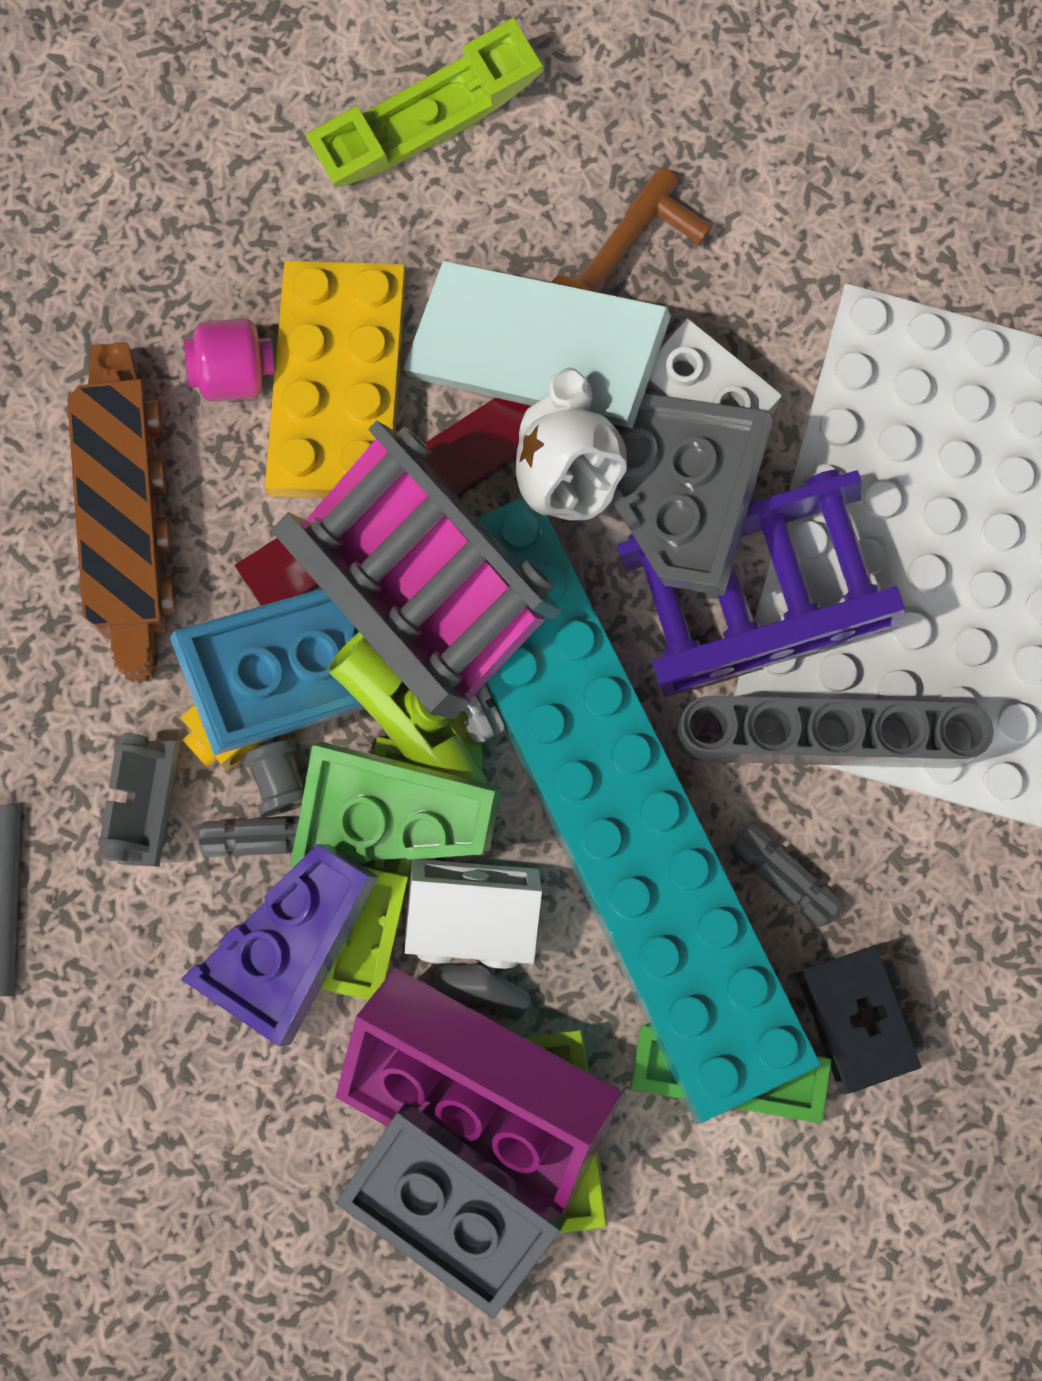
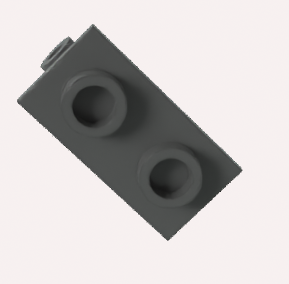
(138, 830)

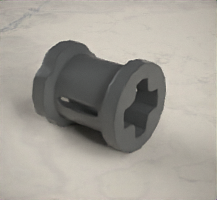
(276, 776)

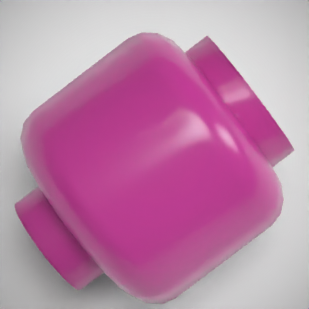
(227, 359)

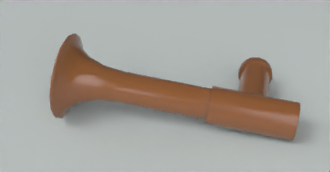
(650, 202)

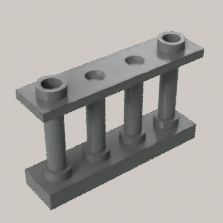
(356, 586)

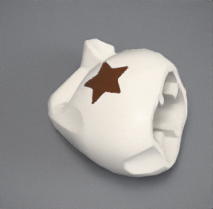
(568, 454)

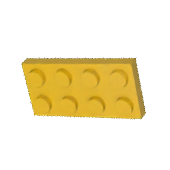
(332, 371)

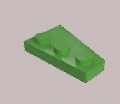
(391, 809)

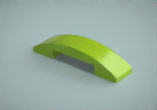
(429, 111)

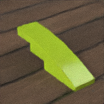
(370, 944)

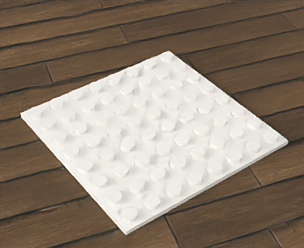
(949, 512)

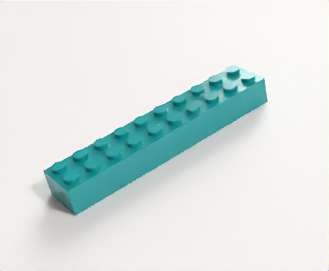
(640, 846)

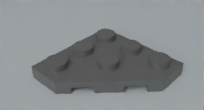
(690, 486)

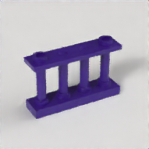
(805, 624)

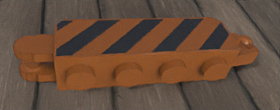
(118, 509)

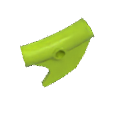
(418, 734)

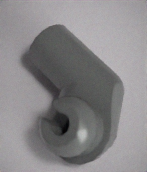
(480, 987)

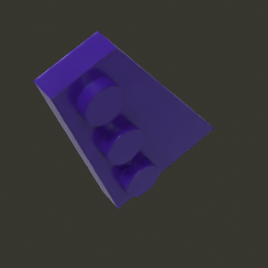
(284, 950)

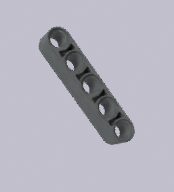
(860, 718)

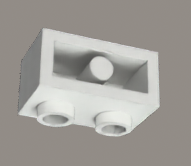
(703, 371)
(472, 913)

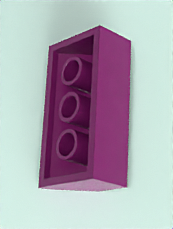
(479, 1083)

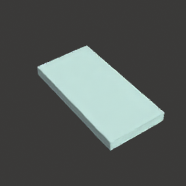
(515, 332)

